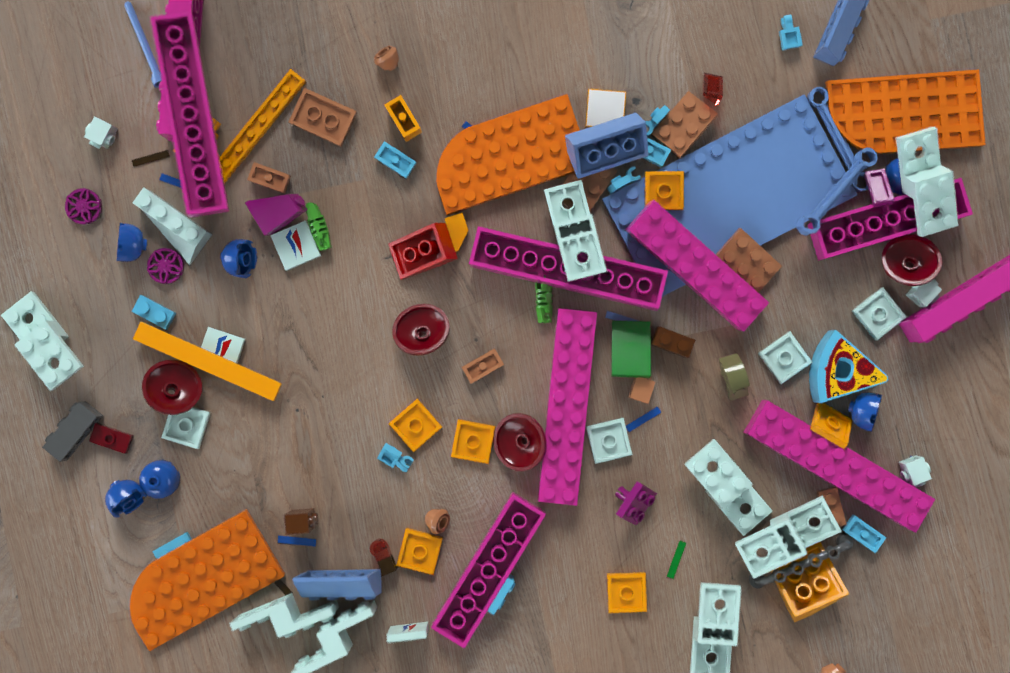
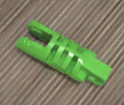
(318, 227)
(544, 302)

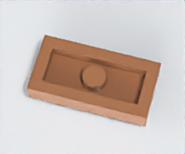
(269, 177)
(482, 366)
(833, 500)

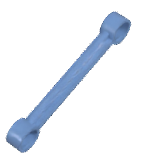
(840, 142)
(836, 192)

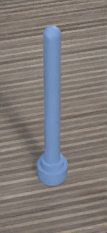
(156, 75)

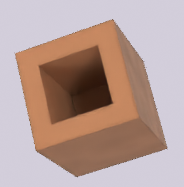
(641, 389)

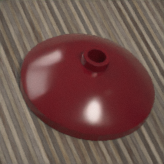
(912, 251)
(419, 321)
(173, 376)
(510, 442)

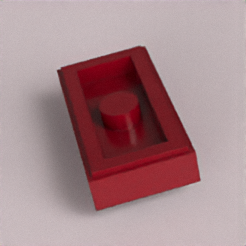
(111, 438)

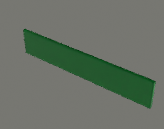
(676, 559)

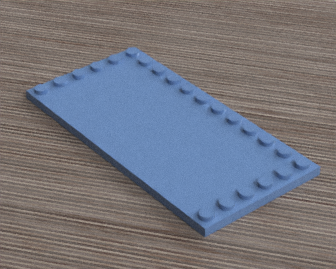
(748, 180)

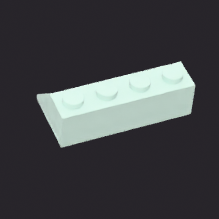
(179, 230)

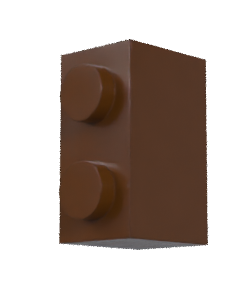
(672, 342)
(300, 521)

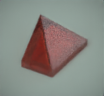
(713, 87)

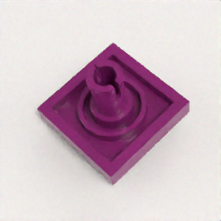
(635, 502)

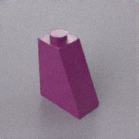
(276, 211)

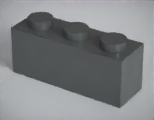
(72, 431)

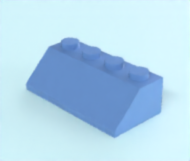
(839, 31)
(607, 145)
(339, 583)

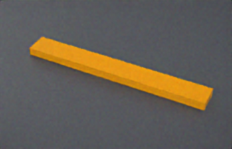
(260, 123)
(207, 361)

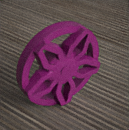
(83, 206)
(165, 265)

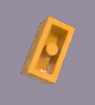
(403, 118)

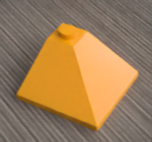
(813, 588)

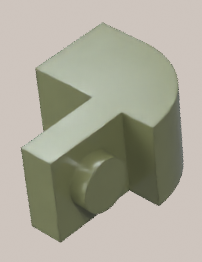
(735, 376)

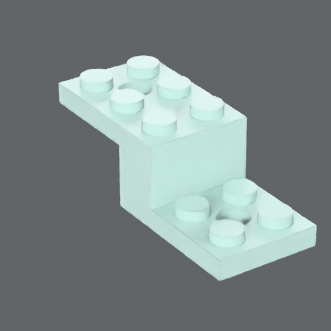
(927, 181)
(575, 230)
(42, 341)
(728, 487)
(788, 537)
(285, 616)
(715, 628)
(335, 638)

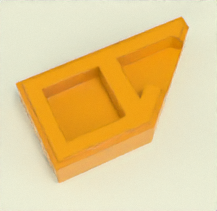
(457, 229)

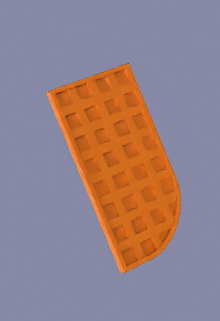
(880, 109)
(506, 155)
(201, 579)

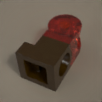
(384, 557)

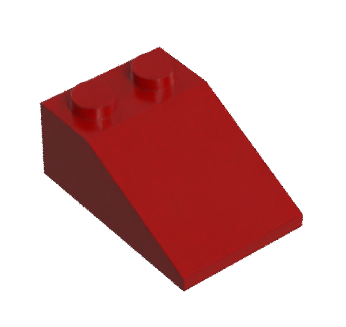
(423, 250)

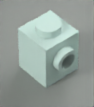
(100, 133)
(924, 294)
(915, 471)

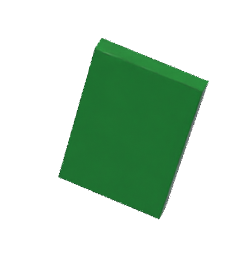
(631, 349)

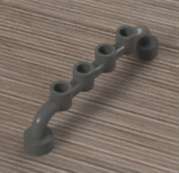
(843, 542)

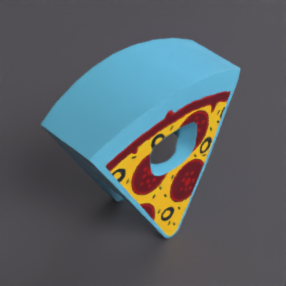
(840, 369)

